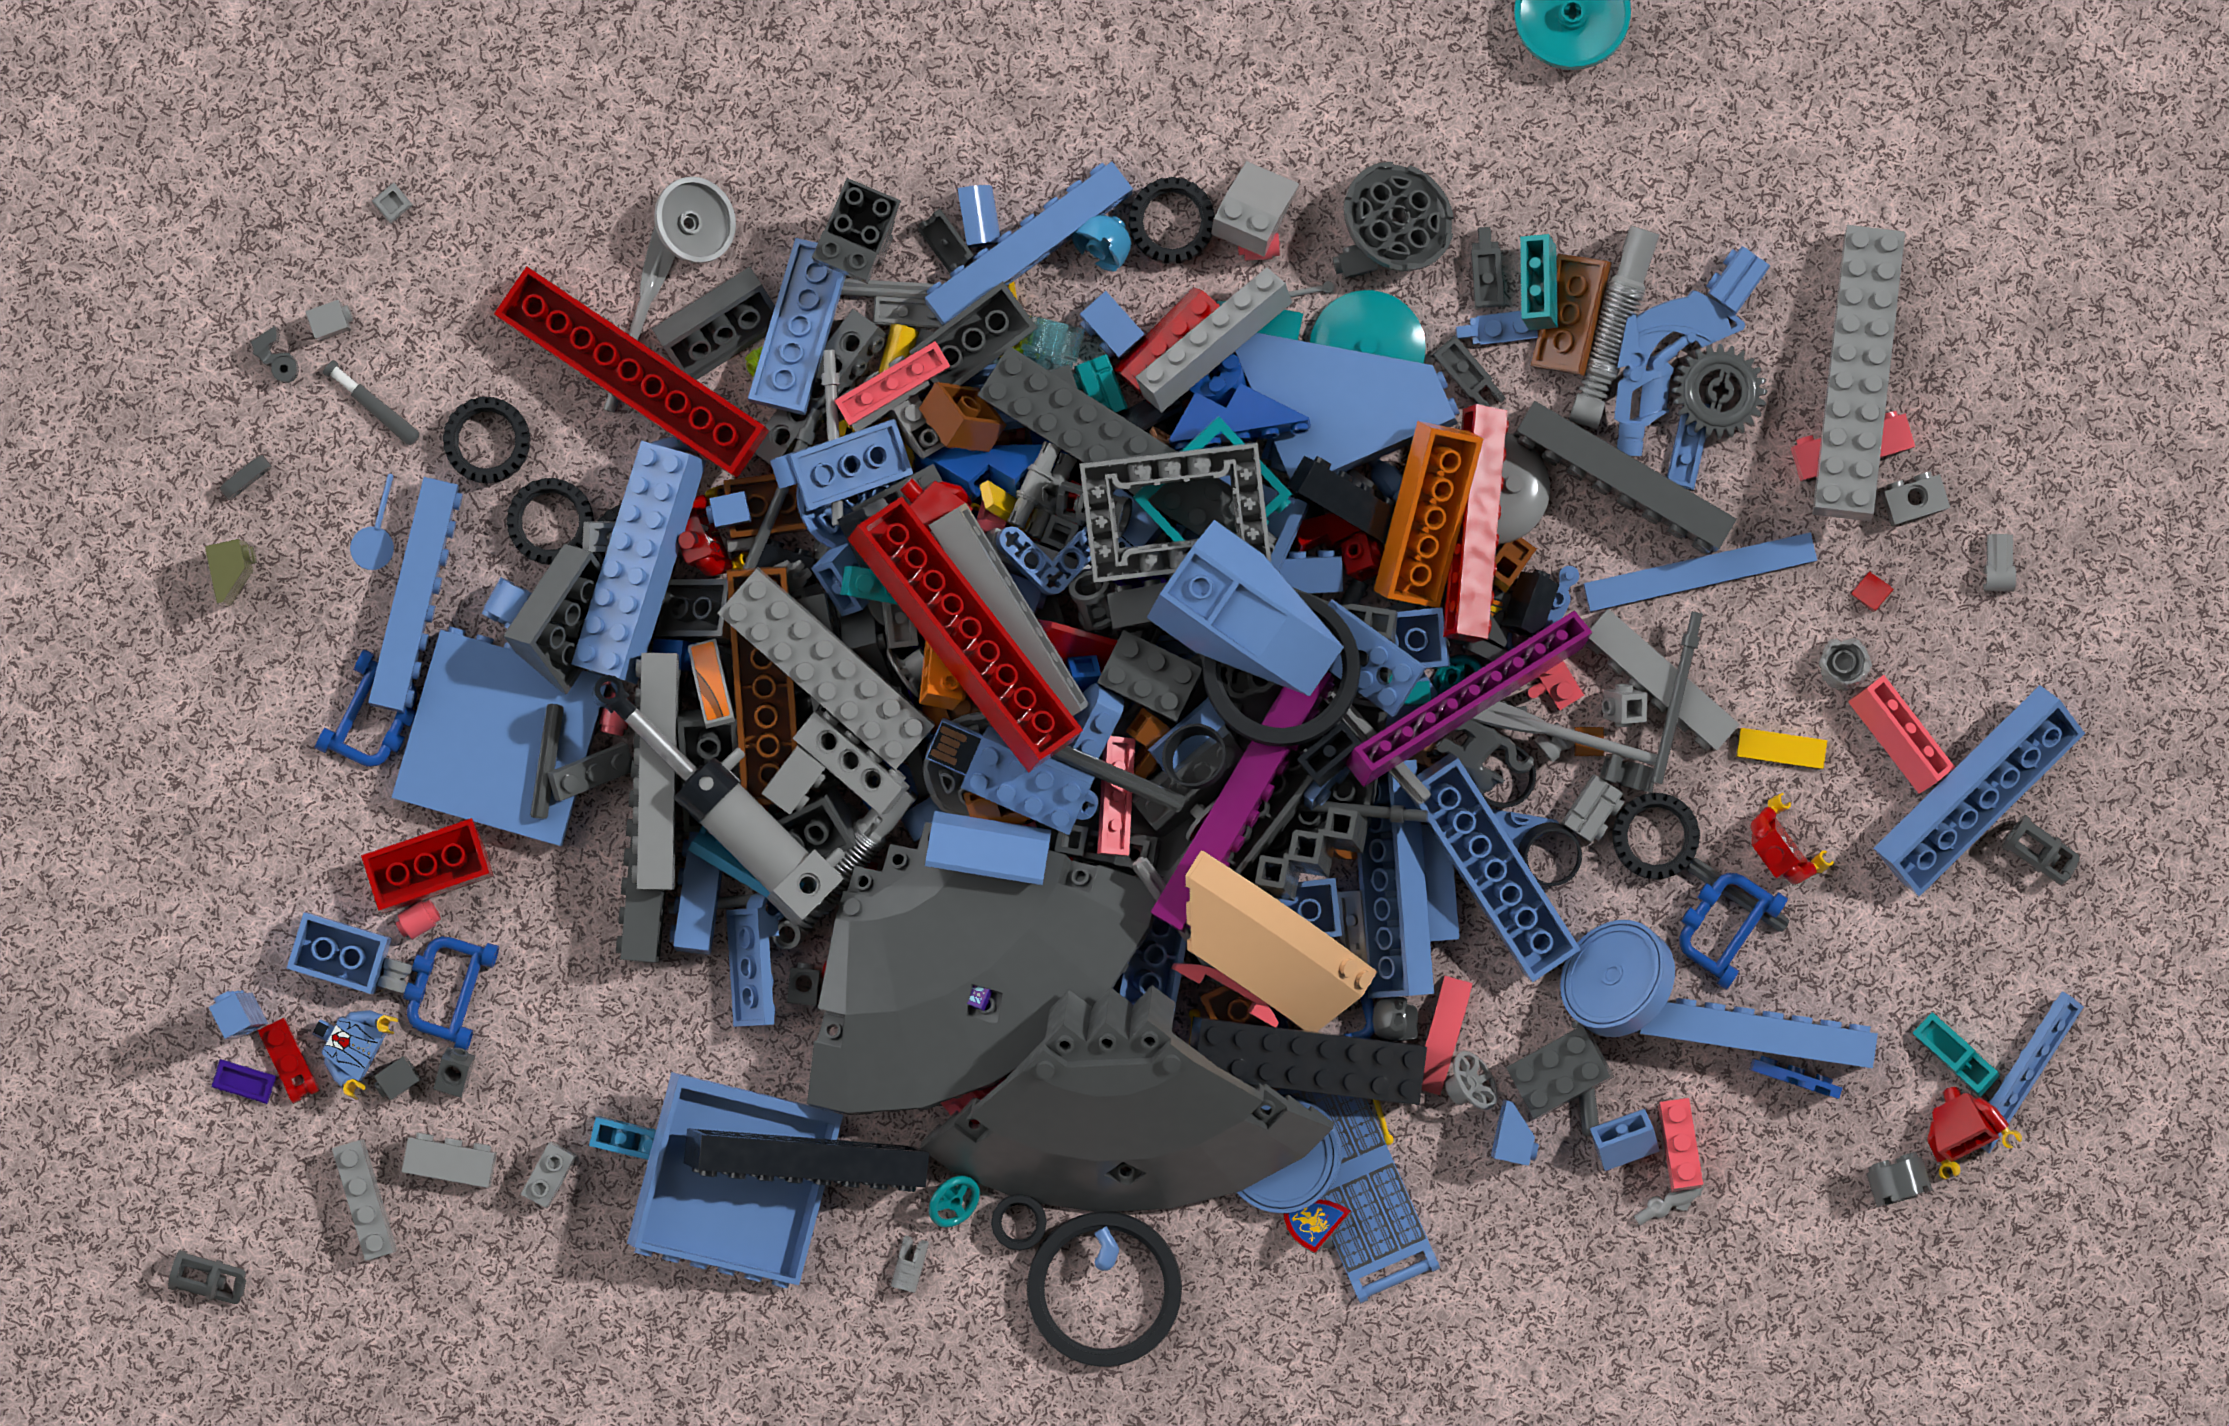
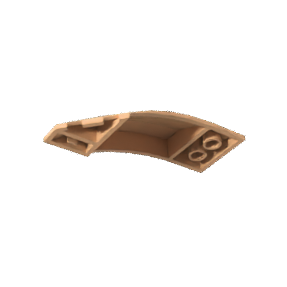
(1270, 947)

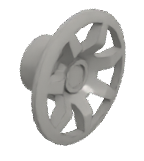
(911, 668)
(1467, 1084)

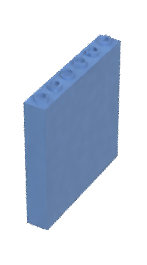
(482, 736)
(723, 1219)

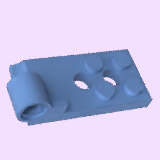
(822, 471)
(1381, 653)
(750, 961)

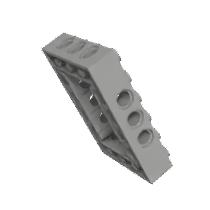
(1101, 477)

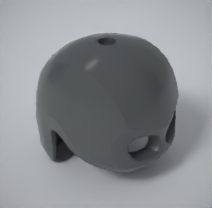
(1395, 1019)

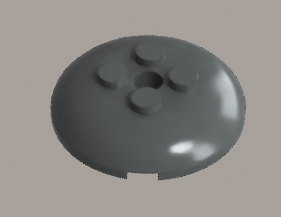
(1414, 201)

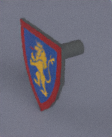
(1316, 1224)

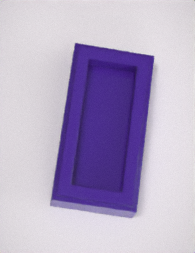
(244, 1081)

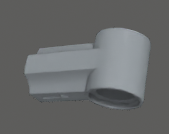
(1999, 568)

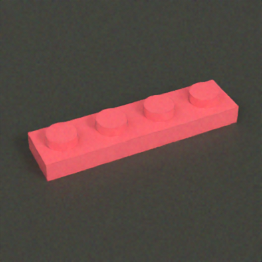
(892, 383)
(1116, 801)

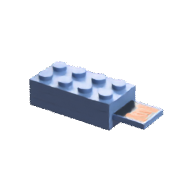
(1047, 794)

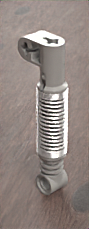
(1624, 292)
(870, 837)

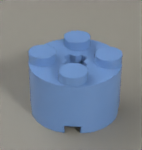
(505, 602)

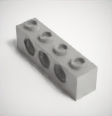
(813, 739)

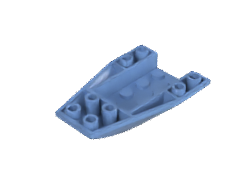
(1244, 613)

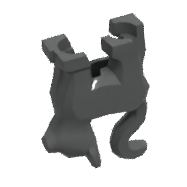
(1476, 748)

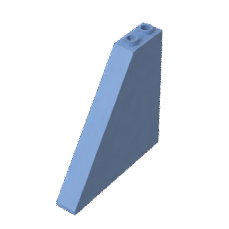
(1354, 399)

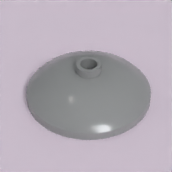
(709, 216)

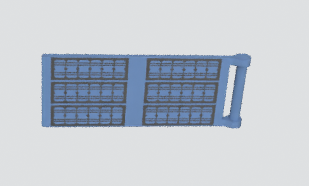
(1368, 1183)

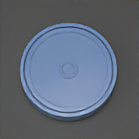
(1618, 978)
(1303, 1180)

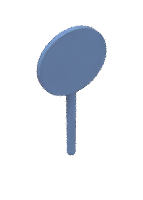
(373, 546)

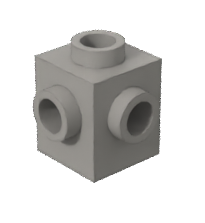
(1624, 705)

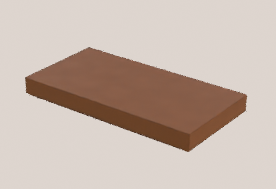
(1579, 302)

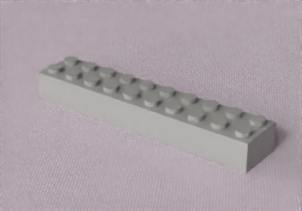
(1858, 373)

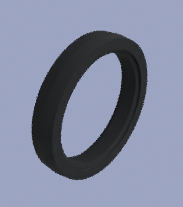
(1314, 728)
(1104, 1356)

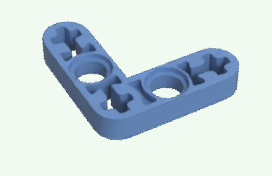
(1045, 566)

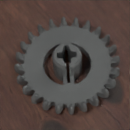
(1712, 418)

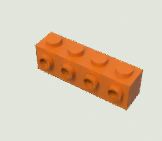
(938, 684)

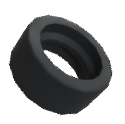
(1016, 1244)

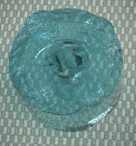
(1053, 340)

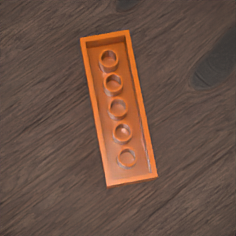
(1428, 514)

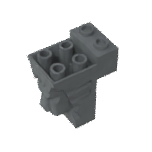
(857, 231)

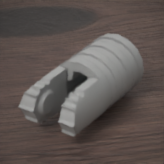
(908, 1272)

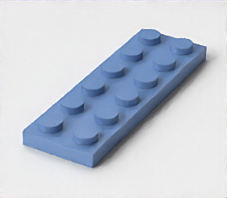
(797, 332)

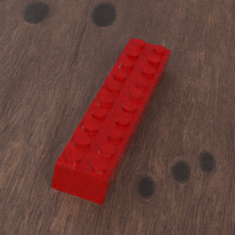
(631, 372)
(965, 634)

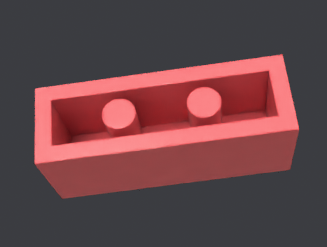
(1680, 1145)

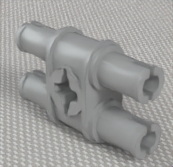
(1041, 489)

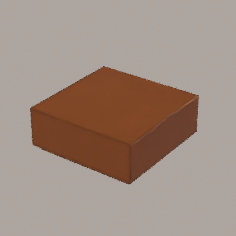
(1582, 750)

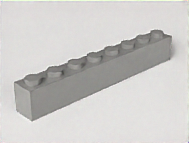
(981, 566)
(656, 777)

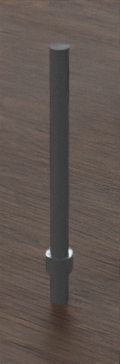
(805, 437)
(1689, 642)
(1396, 813)

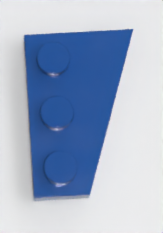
(1796, 1076)

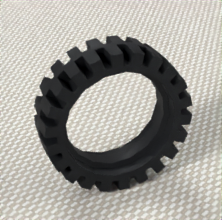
(1164, 186)
(454, 426)
(525, 496)
(1690, 843)

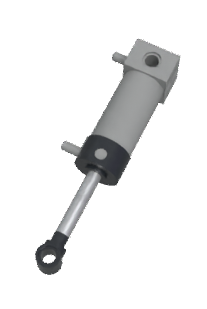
(736, 818)

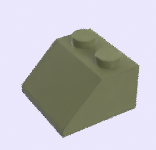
(230, 568)

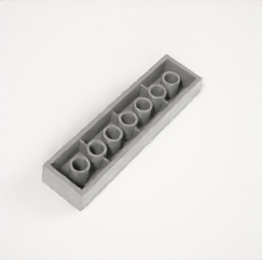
(826, 668)

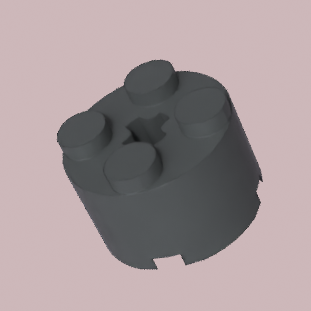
(1899, 1180)

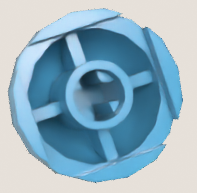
(1104, 239)

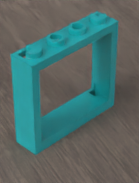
(1277, 504)

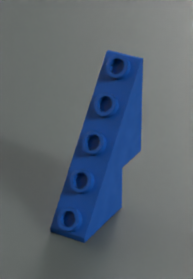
(1247, 414)
(1002, 466)

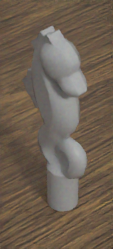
(1660, 1208)

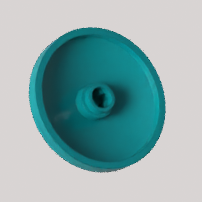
(1572, 31)
(1371, 324)

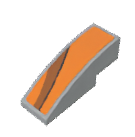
(711, 683)

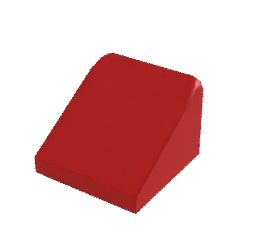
(1872, 591)

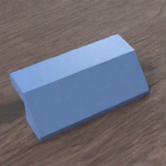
(988, 848)

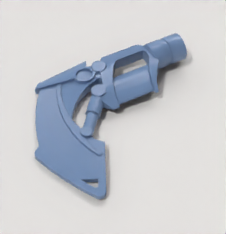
(1698, 320)

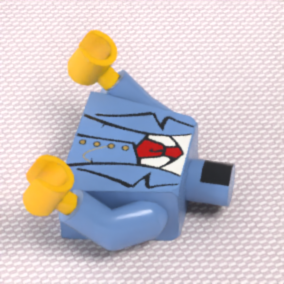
(352, 1046)

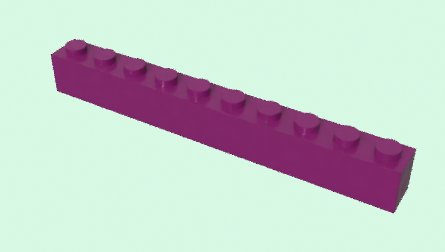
(1468, 698)
(1241, 798)

